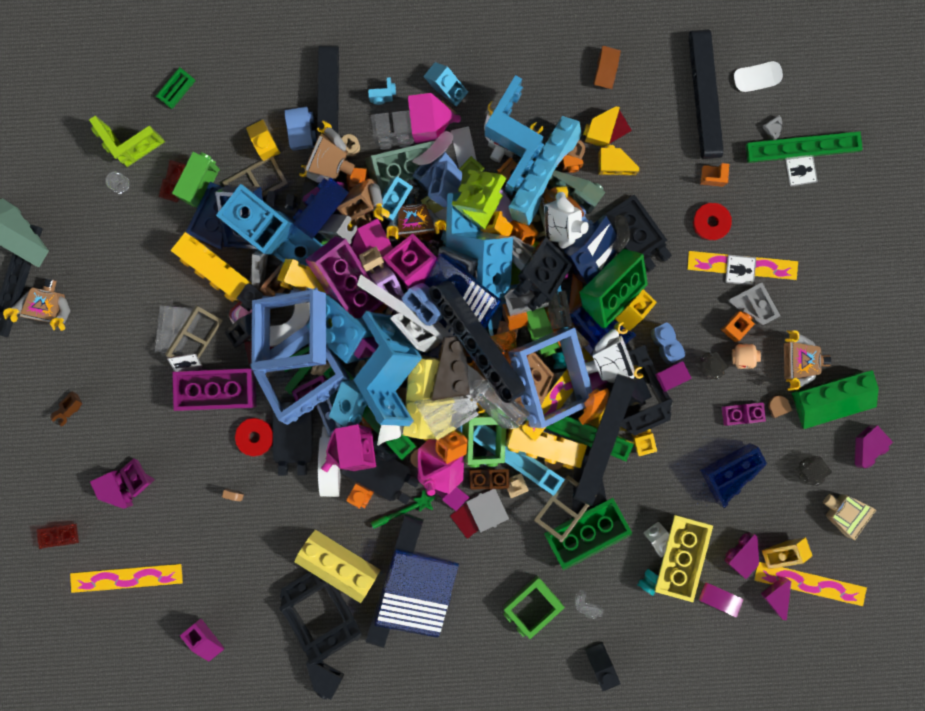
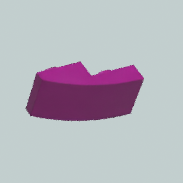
(743, 414)
(721, 600)

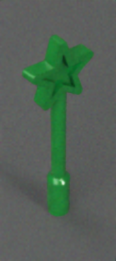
(422, 502)

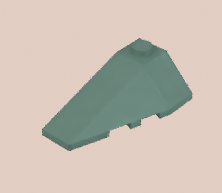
(395, 163)
(581, 190)
(18, 236)

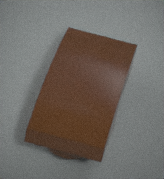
(489, 479)

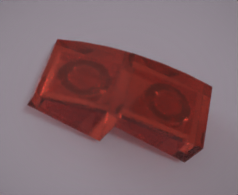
(168, 184)
(57, 536)

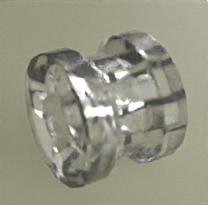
(114, 179)

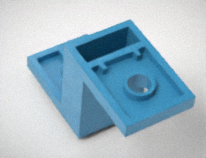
(514, 135)
(265, 227)
(490, 249)
(345, 332)
(387, 370)

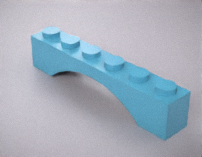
(560, 143)
(524, 464)

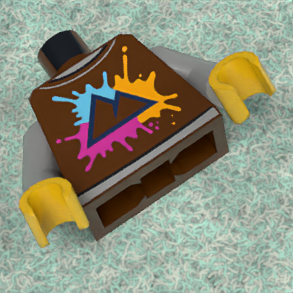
(415, 220)

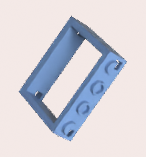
(261, 330)
(576, 369)
(319, 394)

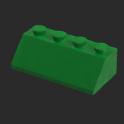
(614, 287)
(836, 398)
(591, 534)

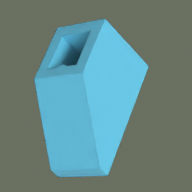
(446, 83)

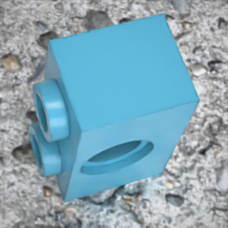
(394, 196)
(348, 405)

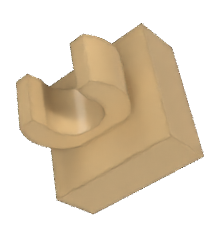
(371, 259)
(517, 485)

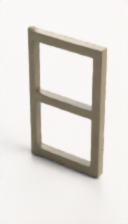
(248, 170)
(183, 332)
(553, 500)

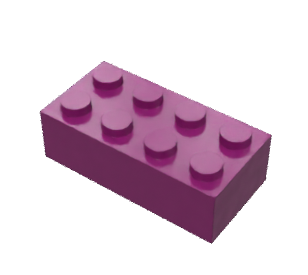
(339, 273)
(214, 389)

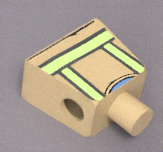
(848, 514)

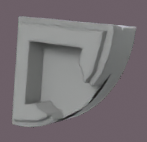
(773, 128)

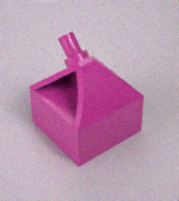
(429, 117)
(369, 237)
(410, 261)
(350, 449)
(435, 472)

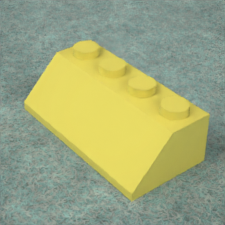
(419, 387)
(683, 558)
(337, 566)

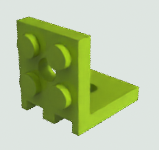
(130, 150)
(480, 197)

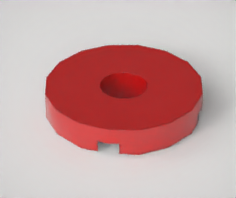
(722, 217)
(243, 434)

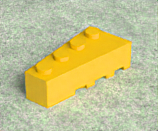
(211, 266)
(297, 276)
(547, 446)

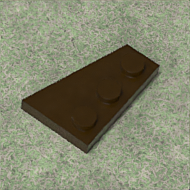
(452, 371)

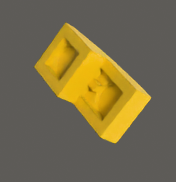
(644, 443)

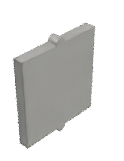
(487, 510)

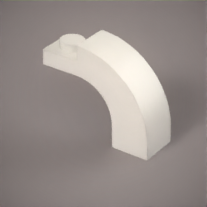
(299, 319)
(329, 481)

